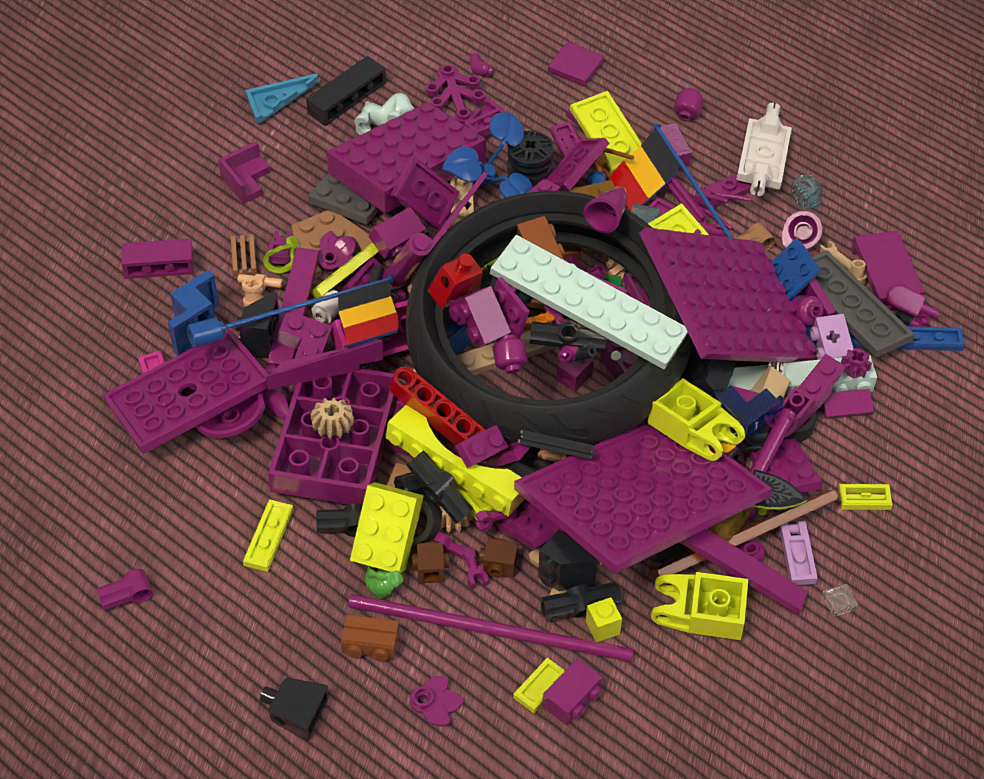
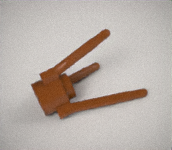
(601, 160)

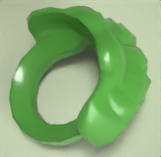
(382, 581)

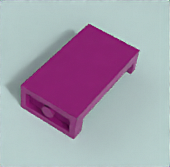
(886, 263)

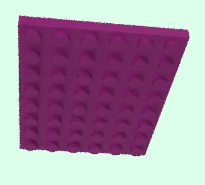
(728, 297)
(639, 495)

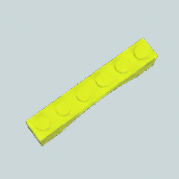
(494, 486)

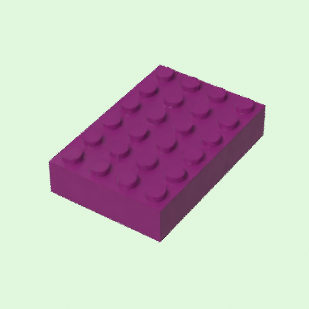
(377, 158)
(336, 466)

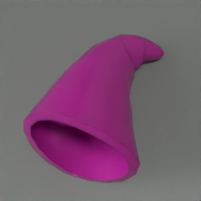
(606, 210)

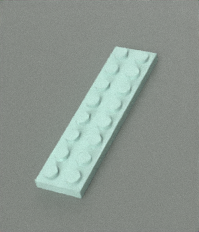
(590, 301)

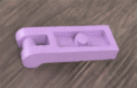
(798, 553)

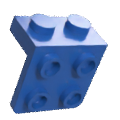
(795, 268)

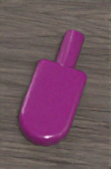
(909, 301)

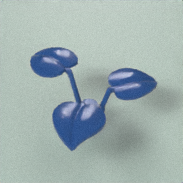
(465, 165)

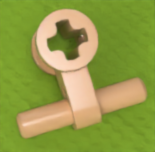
(255, 286)

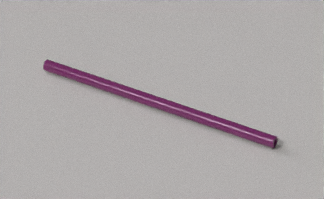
(491, 627)

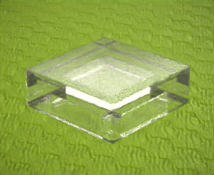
(840, 600)

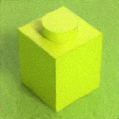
(603, 619)

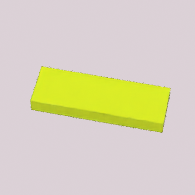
(268, 535)

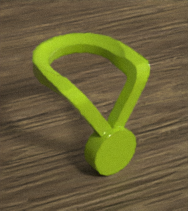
(291, 244)

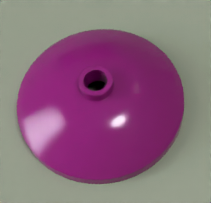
(235, 419)

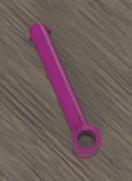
(772, 444)

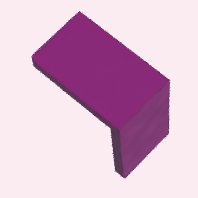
(242, 169)

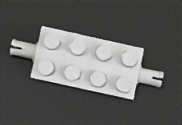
(764, 151)

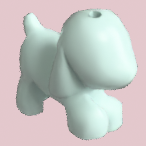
(378, 115)

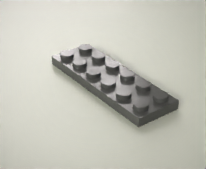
(864, 313)

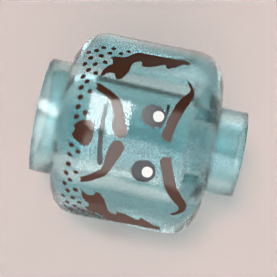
(807, 191)

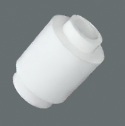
(326, 310)

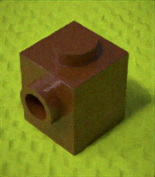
(499, 557)
(430, 562)

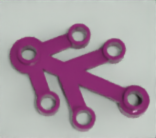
(449, 75)

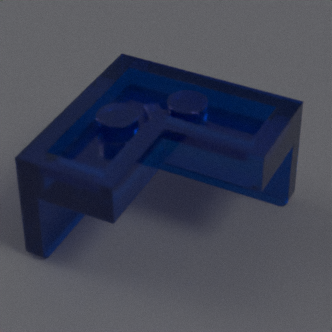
(752, 413)

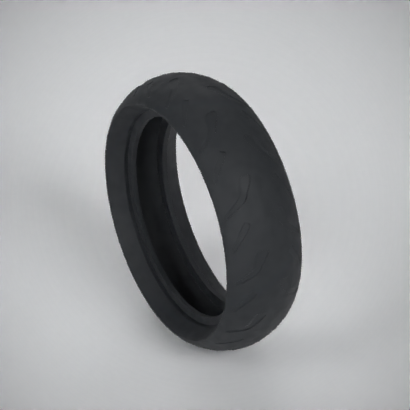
(581, 418)

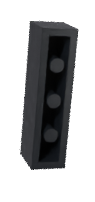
(346, 90)

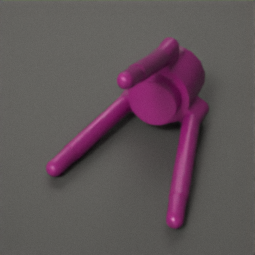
(713, 197)

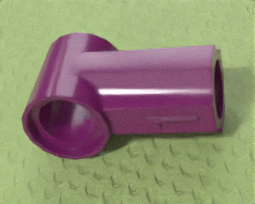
(132, 588)

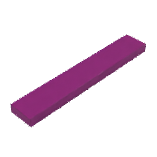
(296, 292)
(745, 566)

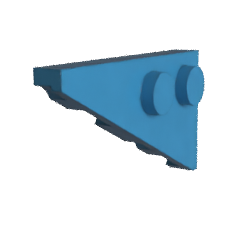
(272, 97)

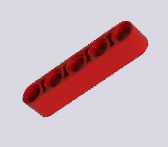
(435, 401)

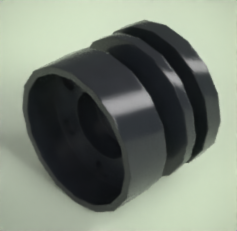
(531, 157)

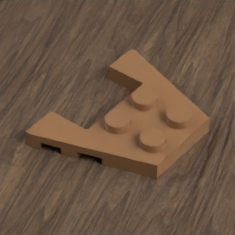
(313, 229)

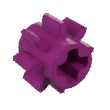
(856, 363)

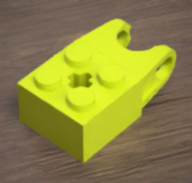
(694, 420)
(703, 604)

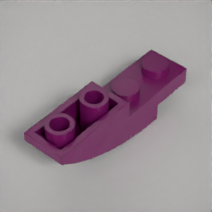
(811, 392)

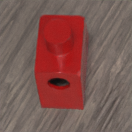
(456, 280)

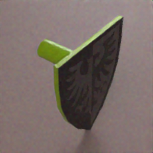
(783, 494)

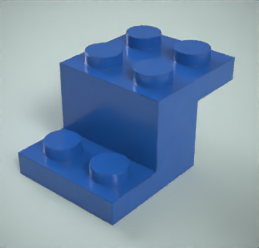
(191, 305)

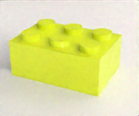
(386, 527)

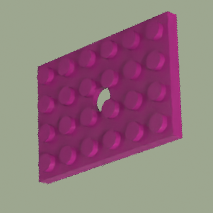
(153, 404)

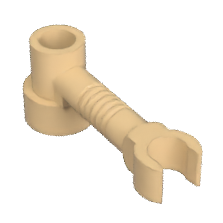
(856, 267)

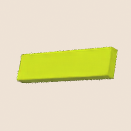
(344, 271)

